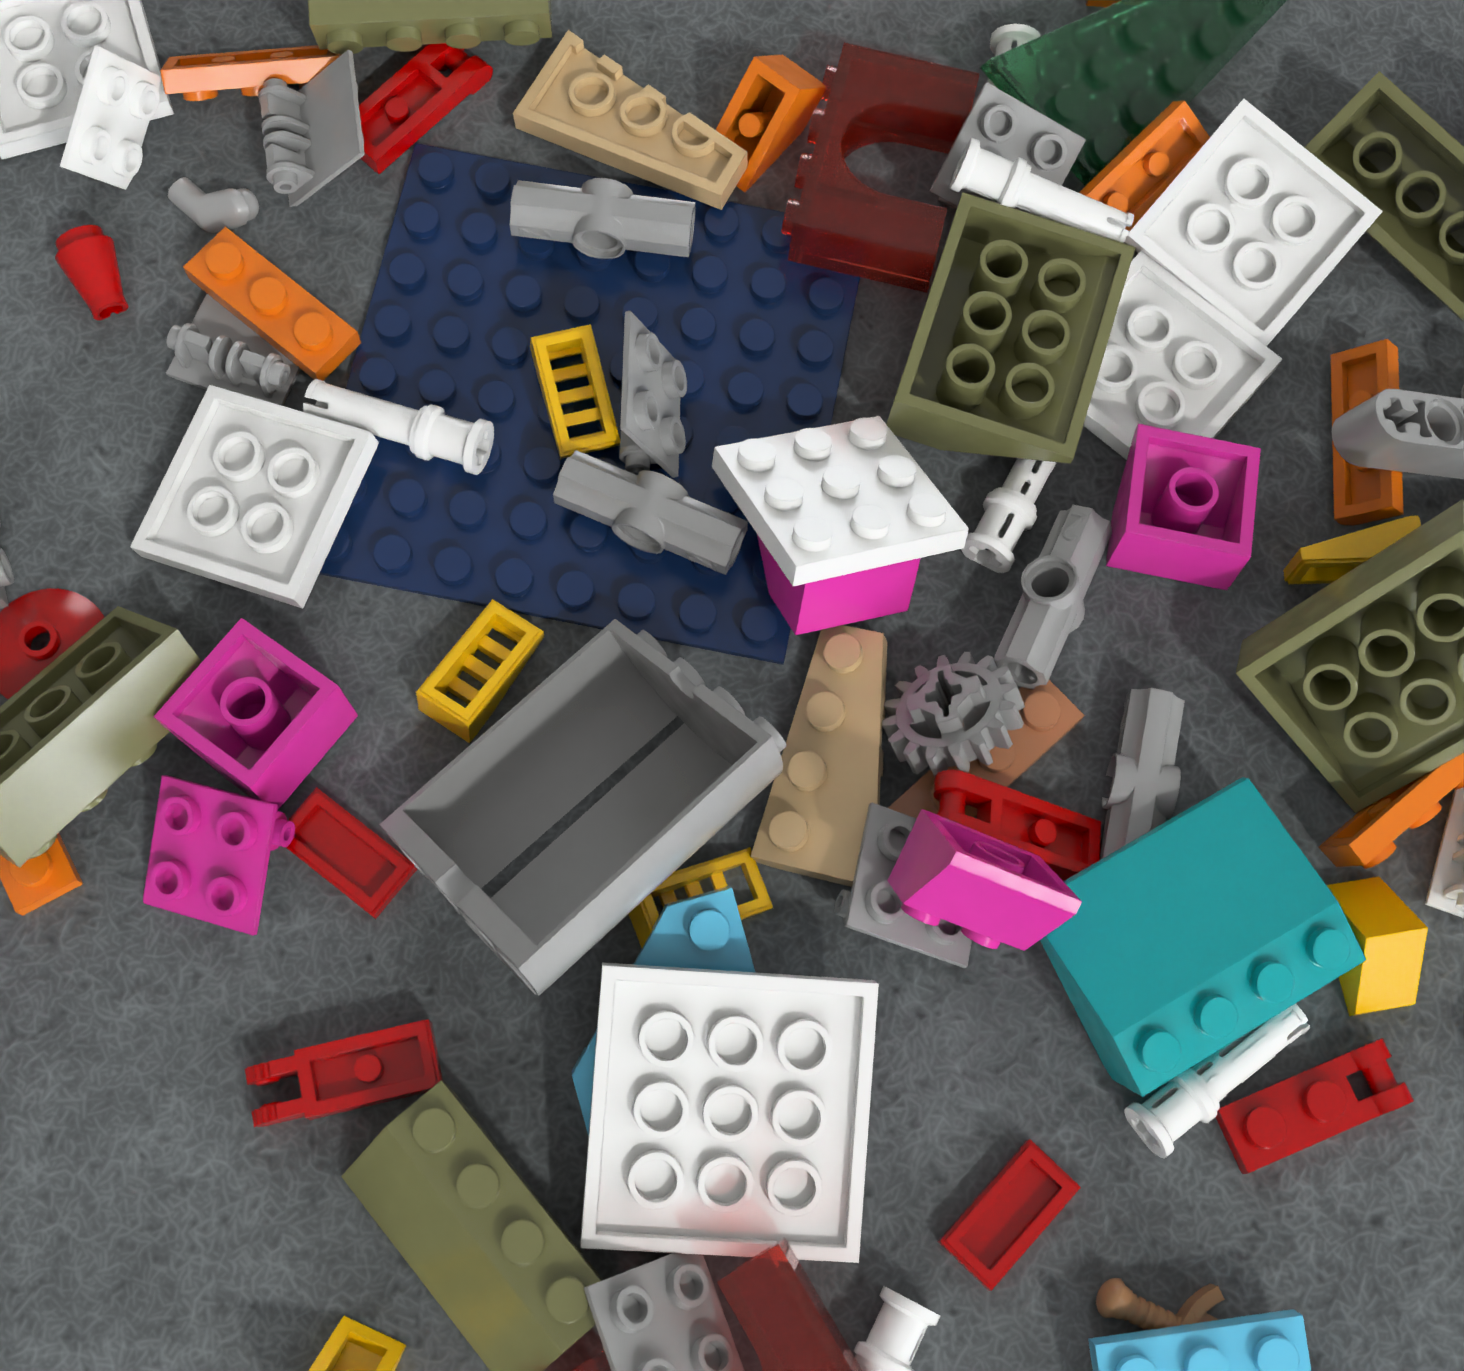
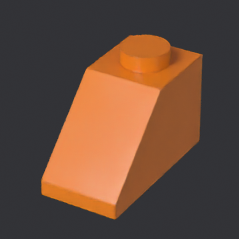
(769, 111)

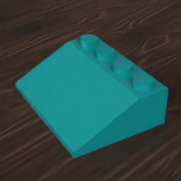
(1196, 937)

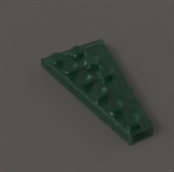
(1125, 67)

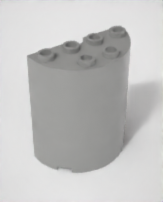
(548, 760)

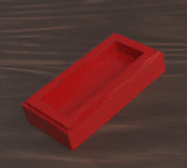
(348, 853)
(1009, 1214)

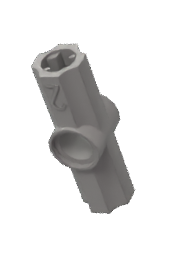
(602, 218)
(650, 511)
(1042, 621)
(1143, 768)

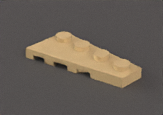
(610, 118)
(829, 761)

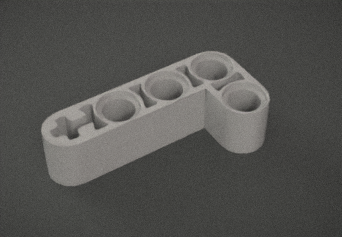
(1404, 433)

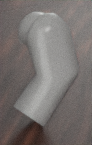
(215, 209)

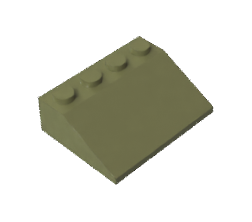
(1010, 336)
(1373, 665)

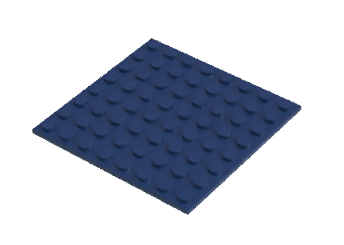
(456, 331)

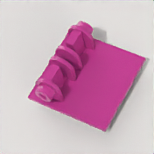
(212, 853)

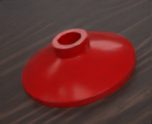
(50, 611)

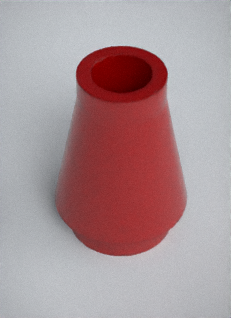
(92, 268)

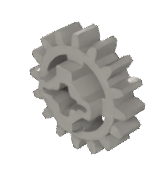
(953, 714)

